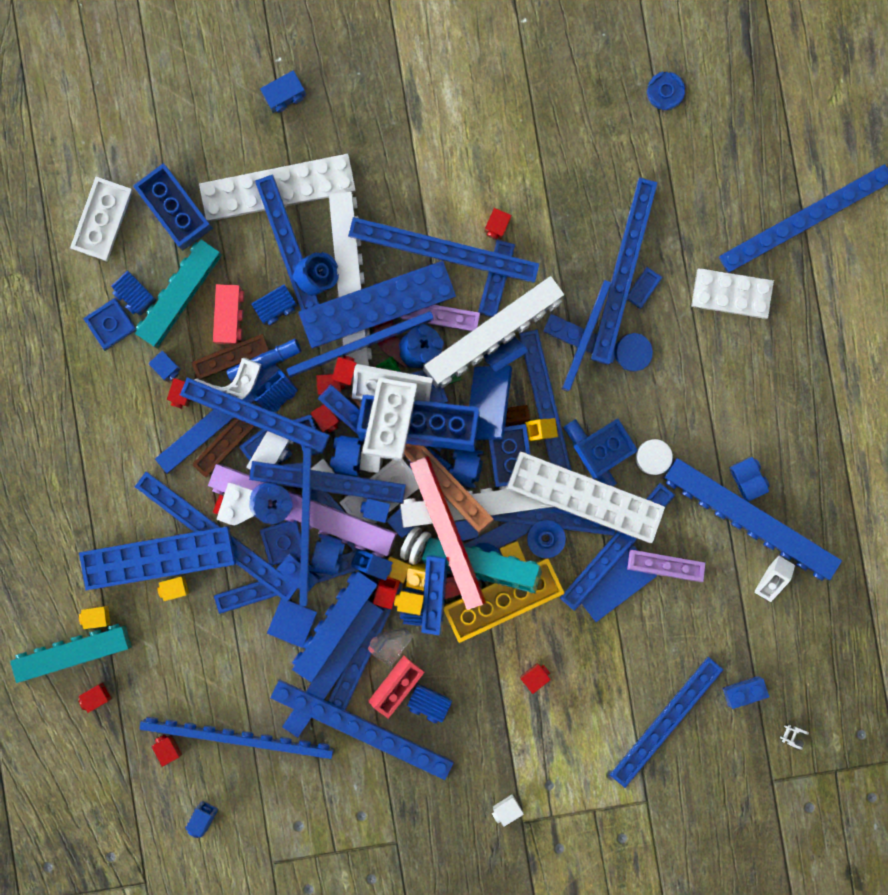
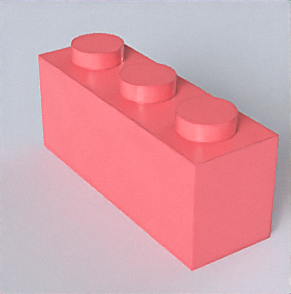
(228, 314)
(396, 687)

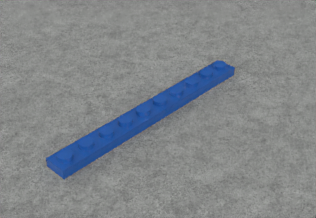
(805, 219)
(443, 250)
(623, 271)
(198, 521)
(361, 729)
(228, 736)

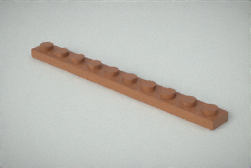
(451, 488)

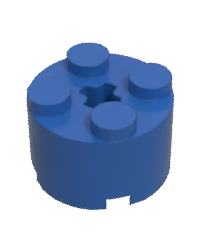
(316, 273)
(420, 346)
(347, 455)
(467, 467)
(281, 503)
(326, 555)

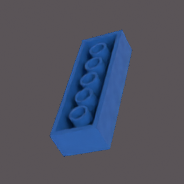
(433, 424)
(335, 626)

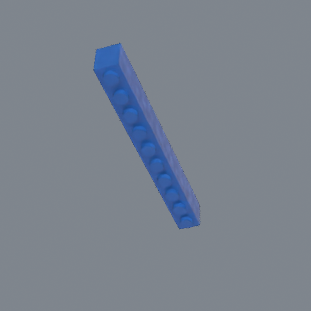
(752, 519)

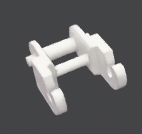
(791, 742)

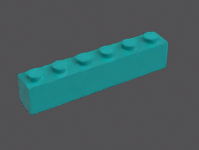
(178, 294)
(494, 567)
(70, 654)

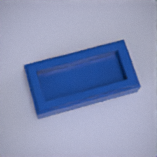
(643, 287)

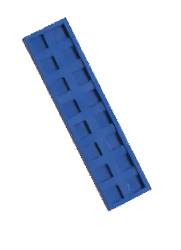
(377, 304)
(157, 558)

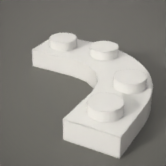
(244, 380)

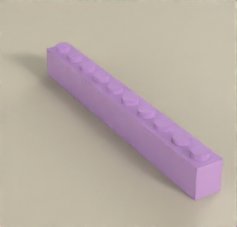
(322, 517)

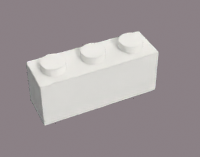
(271, 449)

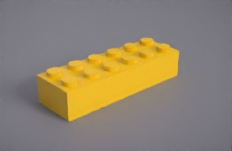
(501, 604)

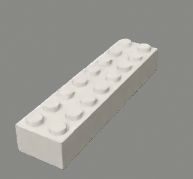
(490, 334)

